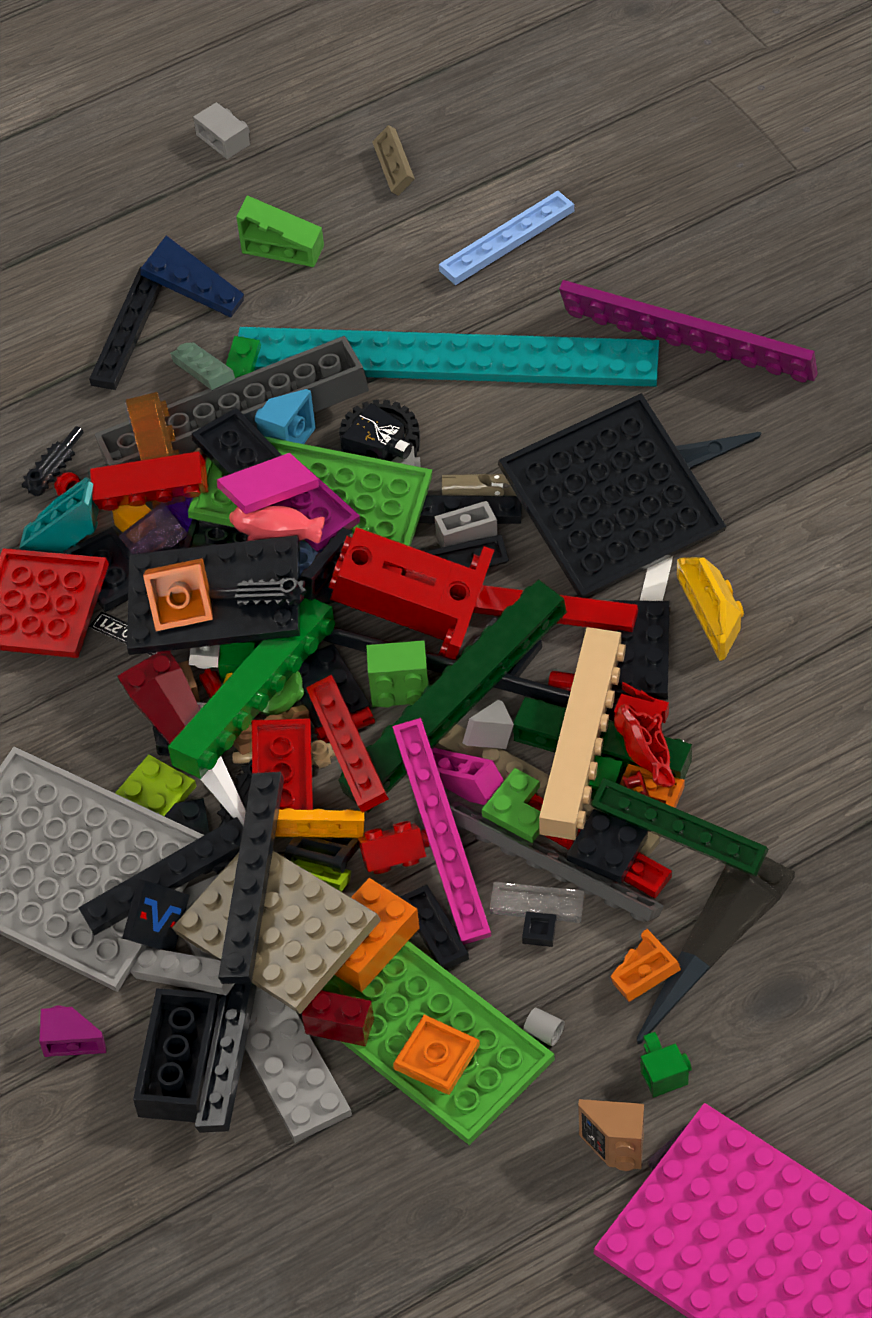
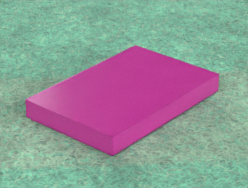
(267, 483)

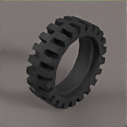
(401, 414)

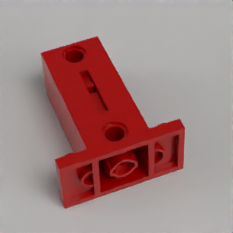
(409, 586)

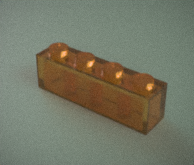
(151, 431)

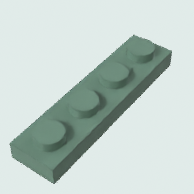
(202, 365)

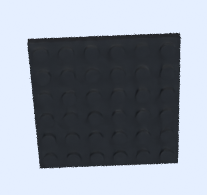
(611, 496)

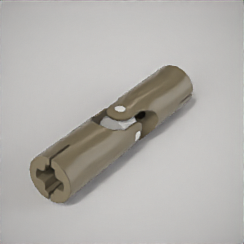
(476, 485)

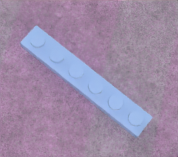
(506, 237)

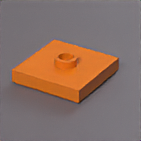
(436, 1054)

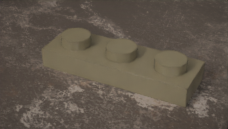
(393, 160)

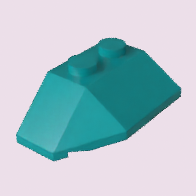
(63, 521)

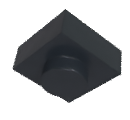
(539, 929)

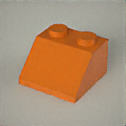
(178, 594)

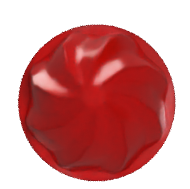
(65, 482)

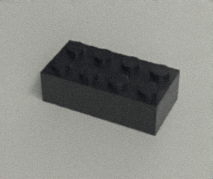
(175, 1055)

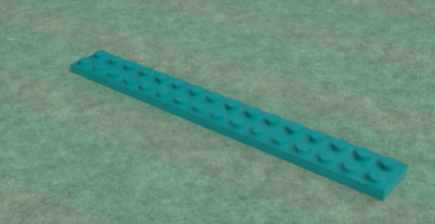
(476, 355)

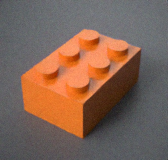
(396, 927)

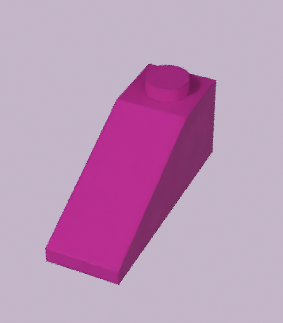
(468, 775)

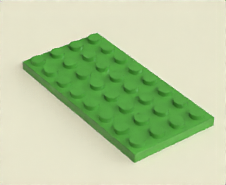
(380, 491)
(497, 1072)

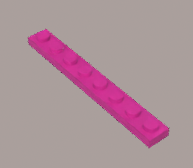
(441, 832)

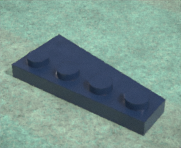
(185, 274)

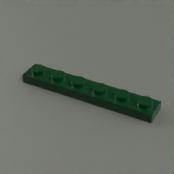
(679, 827)

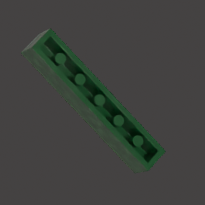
(541, 724)

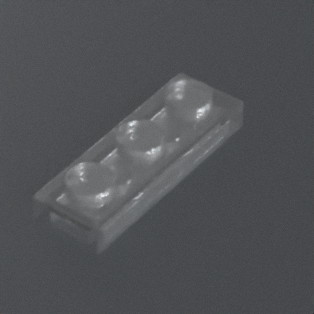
(517, 899)

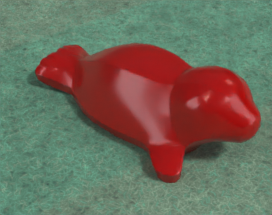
(645, 742)

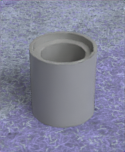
(544, 1026)

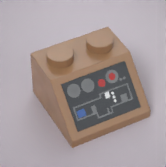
(613, 1131)

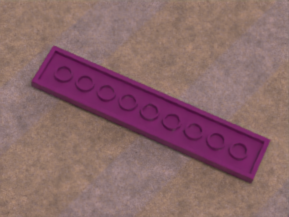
(689, 330)

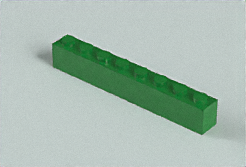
(248, 692)

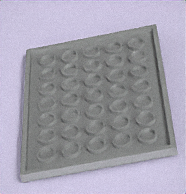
(62, 849)

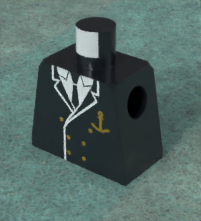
(376, 436)

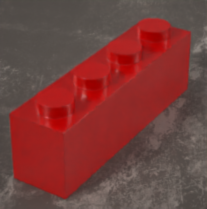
(149, 481)

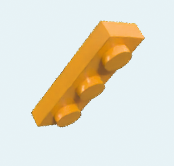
(320, 823)

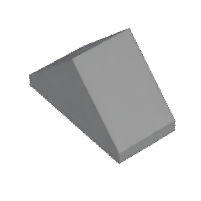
(489, 727)

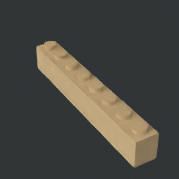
(580, 734)

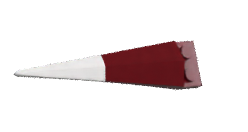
(166, 700)

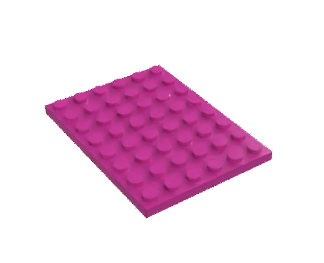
(742, 1232)

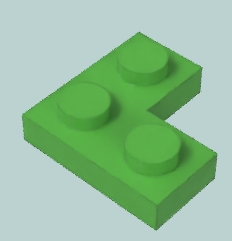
(510, 808)

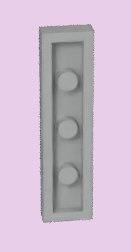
(180, 970)

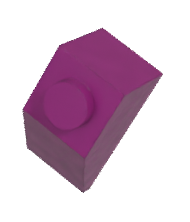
(68, 1033)

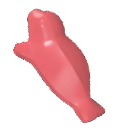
(277, 522)

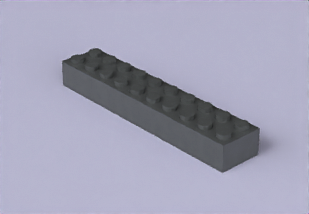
(327, 370)

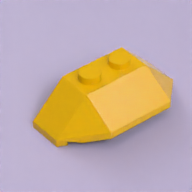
(711, 601)

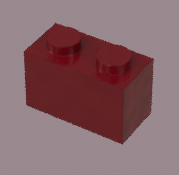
(339, 1018)

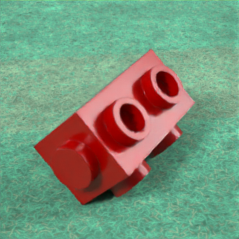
(392, 847)

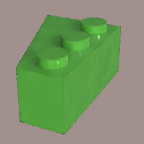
(277, 234)

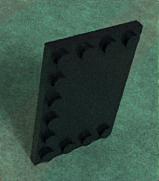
(225, 568)

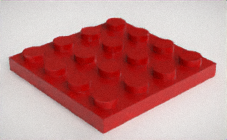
(47, 600)

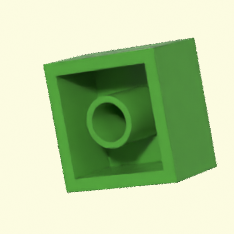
(397, 673)

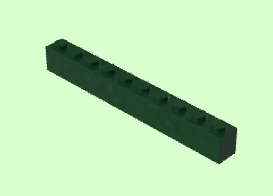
(469, 677)

